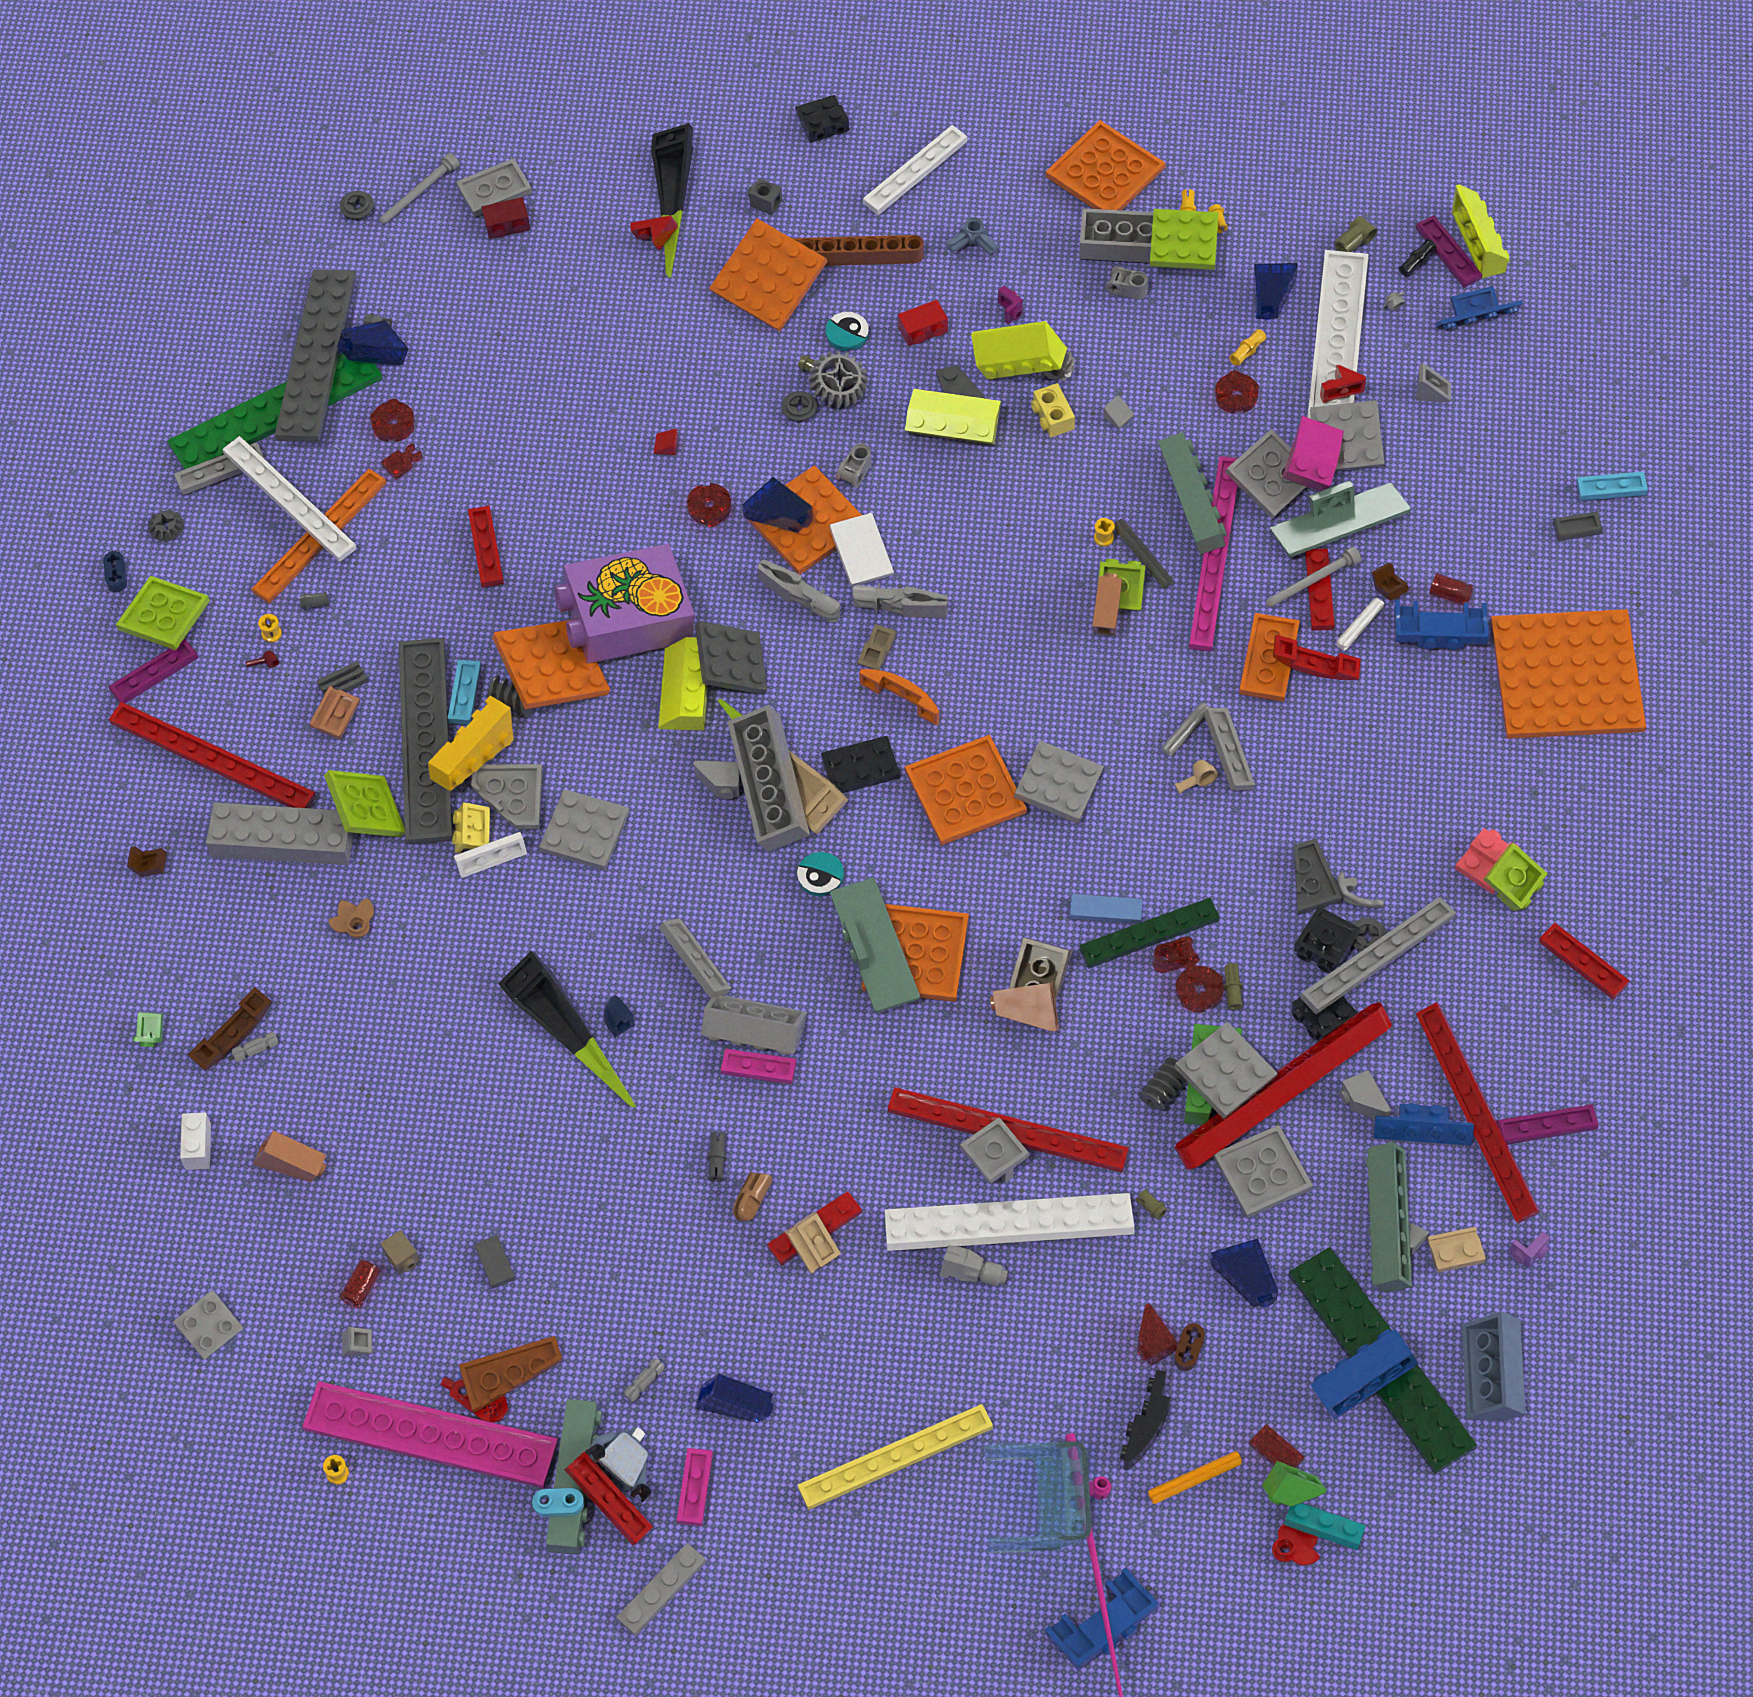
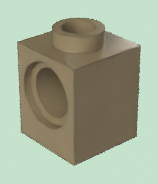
(400, 1252)

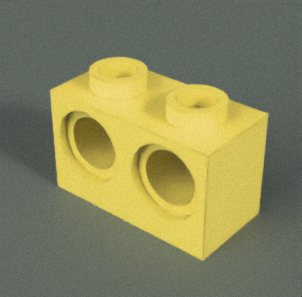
(1056, 409)

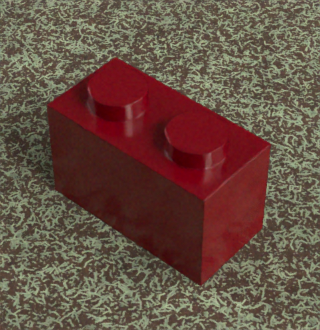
(505, 218)

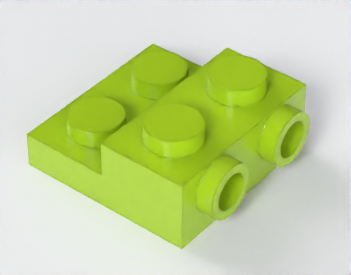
(1132, 581)
(1515, 877)

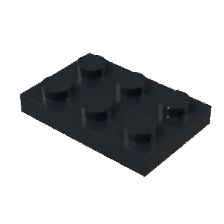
(861, 764)

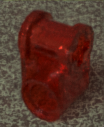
(1179, 955)

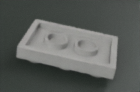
(494, 186)

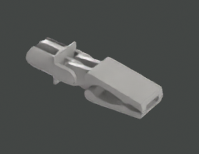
(792, 588)
(903, 601)

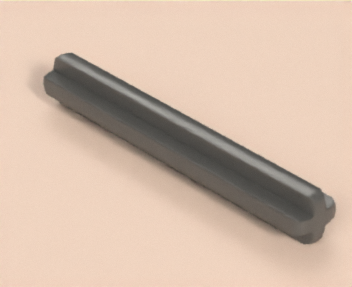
(1143, 553)

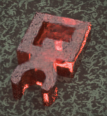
(400, 463)

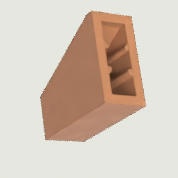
(1107, 604)
(1028, 1004)
(290, 1157)

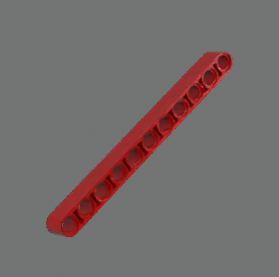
(1289, 1082)

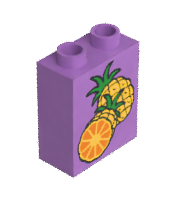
(625, 603)

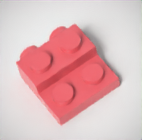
(1481, 857)

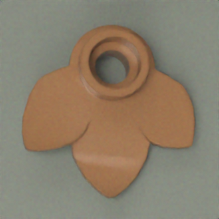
(351, 916)

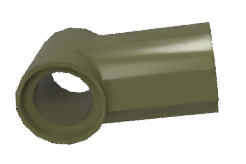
(1359, 232)

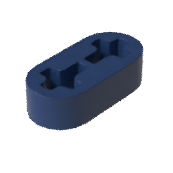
(119, 570)

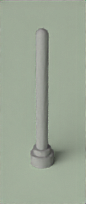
(448, 164)
(1349, 558)

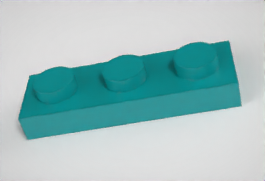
(1325, 1525)

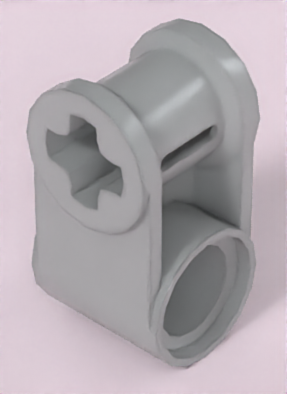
(1128, 283)
(853, 468)

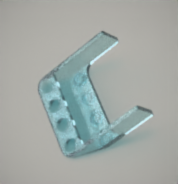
(1061, 1494)

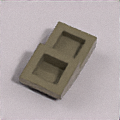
(877, 648)

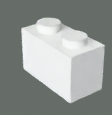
(195, 1141)

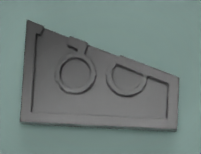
(955, 381)
(1313, 878)

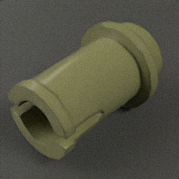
(806, 363)
(1151, 1204)

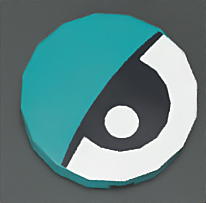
(847, 331)
(820, 873)

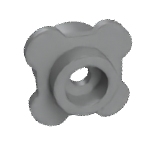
(1394, 301)

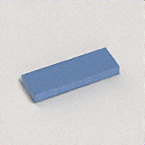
(1106, 908)

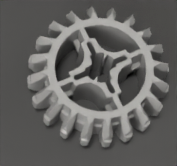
(854, 377)

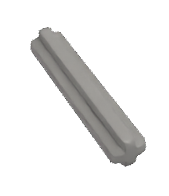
(1185, 730)

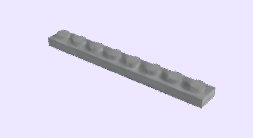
(1377, 955)

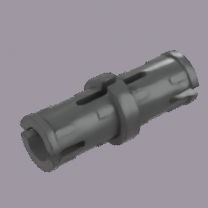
(716, 1156)

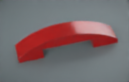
(1314, 662)

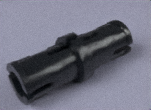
(1417, 257)

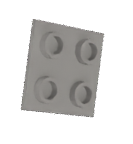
(208, 1324)

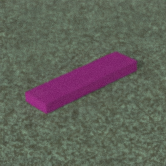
(1449, 251)
(153, 672)
(1548, 1124)

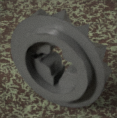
(350, 201)
(792, 401)
(159, 532)
(1375, 930)

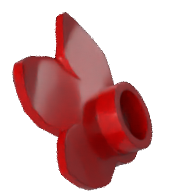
(1299, 1545)

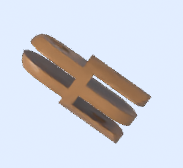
(751, 1196)

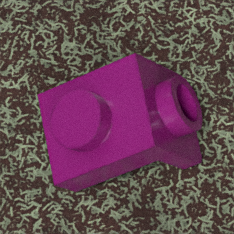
(1011, 302)

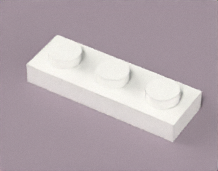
(490, 854)

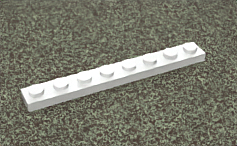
(289, 499)

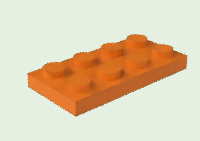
(1262, 673)

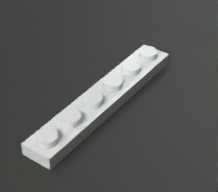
(915, 170)

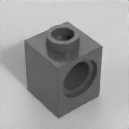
(765, 196)

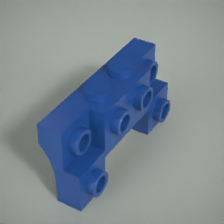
(1439, 628)
(1127, 1609)

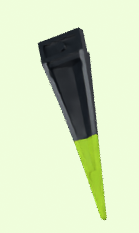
(672, 161)
(542, 998)

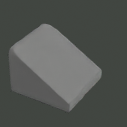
(1117, 412)
(1417, 1237)
(356, 1341)

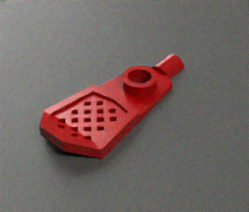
(456, 1386)

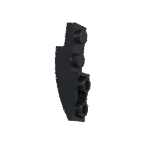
(1148, 1425)

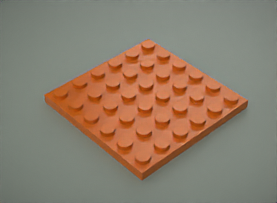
(1567, 674)

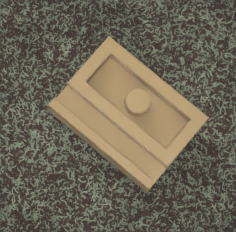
(812, 1242)
(1456, 1249)

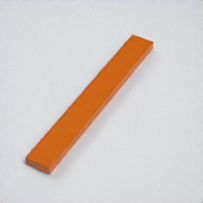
(307, 547)

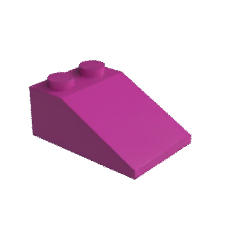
(1313, 454)

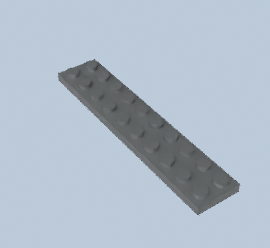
(315, 356)
(423, 735)

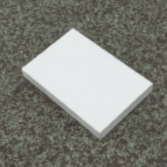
(861, 549)

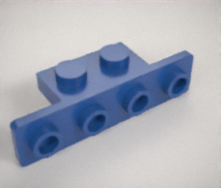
(1476, 304)
(1423, 1124)

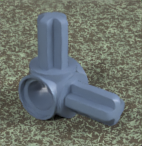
(973, 234)

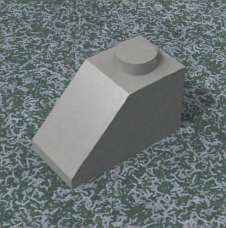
(719, 777)
(1364, 1096)

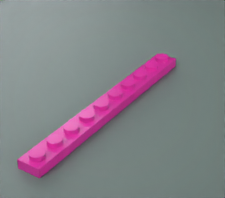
(1214, 563)

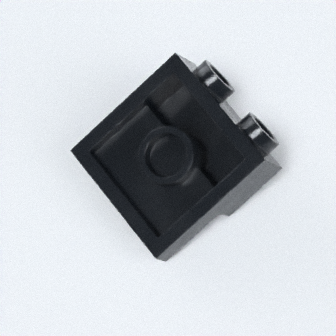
(822, 118)
(1326, 940)
(1324, 1022)

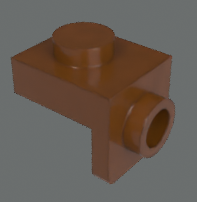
(1388, 583)
(146, 862)

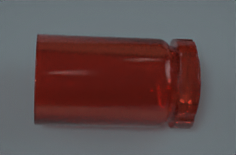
(1451, 589)
(360, 1284)

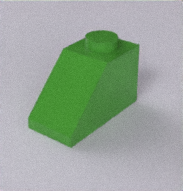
(1291, 1485)

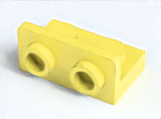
(470, 826)

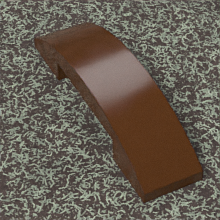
(233, 1031)

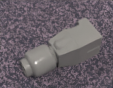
(969, 1266)

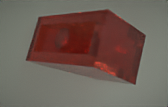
(1154, 1338)

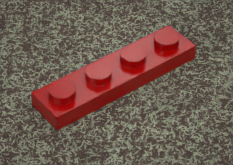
(485, 546)
(1319, 592)
(1584, 961)
(832, 1216)
(608, 1498)

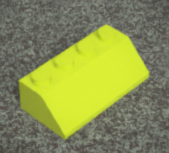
(1479, 232)
(1018, 350)
(953, 416)
(682, 688)

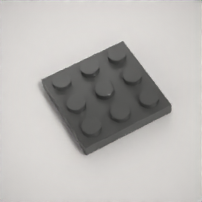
(730, 657)

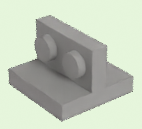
(995, 1151)

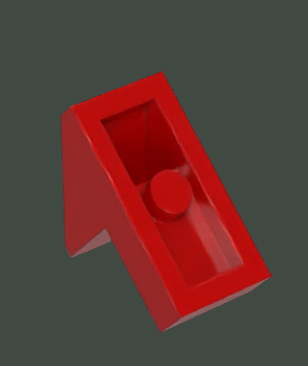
(659, 228)
(1346, 384)

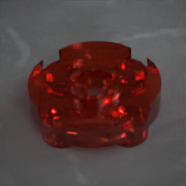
(1240, 382)
(392, 410)
(709, 515)
(1203, 976)

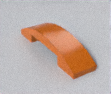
(877, 680)

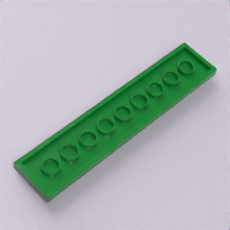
(259, 416)

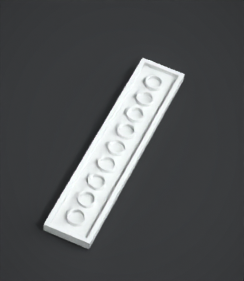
(1338, 320)
(1009, 1221)

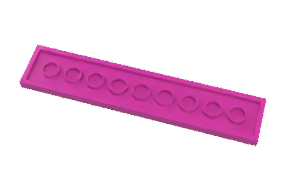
(430, 1434)

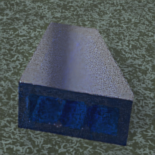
(1272, 287)
(373, 344)
(778, 507)
(1247, 1272)
(734, 1399)

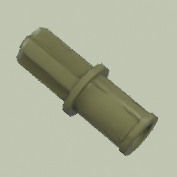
(1233, 987)

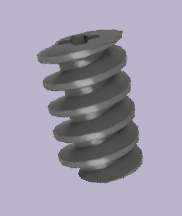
(508, 695)
(1162, 1085)

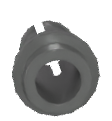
(371, 319)
(313, 600)

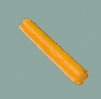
(1194, 1477)

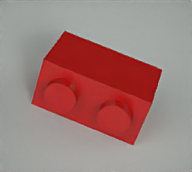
(922, 323)

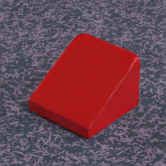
(666, 442)

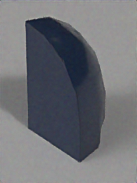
(617, 1016)

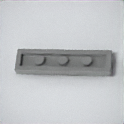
(208, 472)
(1229, 749)
(695, 958)
(661, 1589)

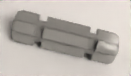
(255, 1046)
(643, 1380)

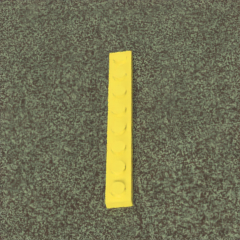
(895, 1456)

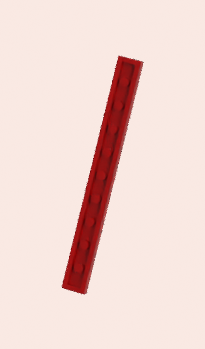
(211, 757)
(1477, 1112)
(1030, 1134)

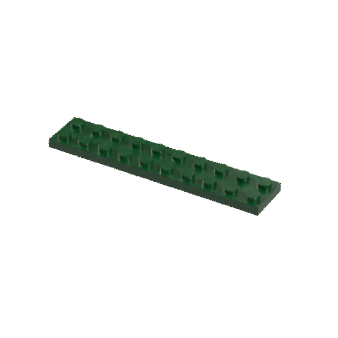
(1356, 1322)

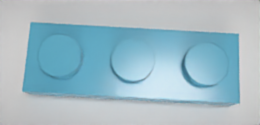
(1611, 486)
(464, 692)

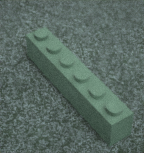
(1191, 492)
(1389, 1217)
(578, 1432)

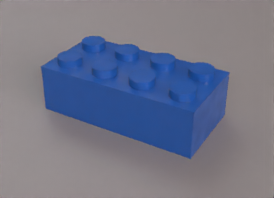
(1364, 1373)

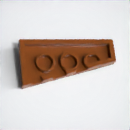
(502, 1372)

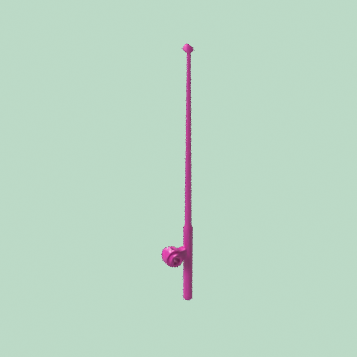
(1100, 1489)

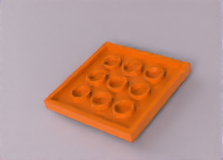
(1105, 168)
(768, 274)
(814, 542)
(547, 666)
(965, 789)
(932, 947)

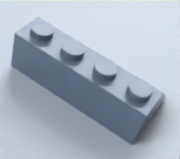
(1493, 1368)

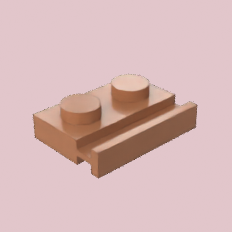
(334, 712)

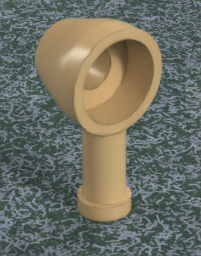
(1203, 775)

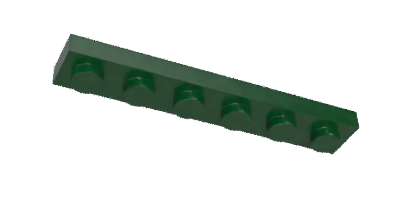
(1149, 933)

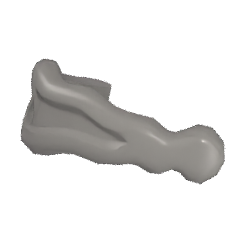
(1348, 885)

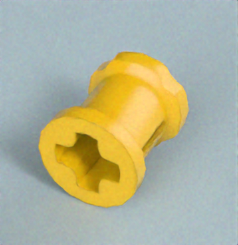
(1104, 532)
(267, 628)
(332, 1462)

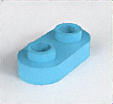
(557, 1502)

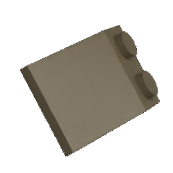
(1040, 964)

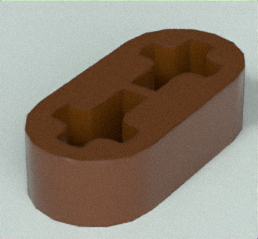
(1194, 1348)

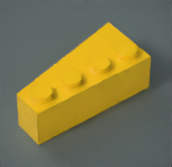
(473, 745)

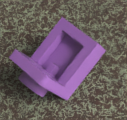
(1527, 1256)

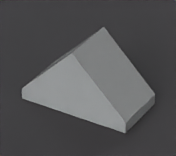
(1432, 386)

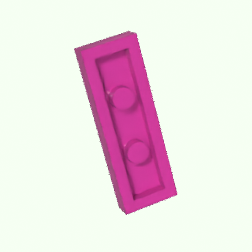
(758, 1066)
(694, 1487)

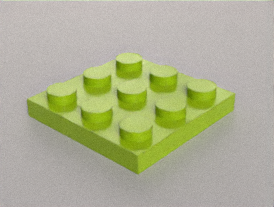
(1184, 239)
(162, 612)
(364, 803)

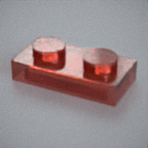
(1275, 1448)

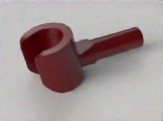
(268, 658)

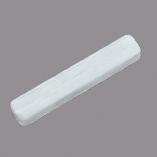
(1360, 624)

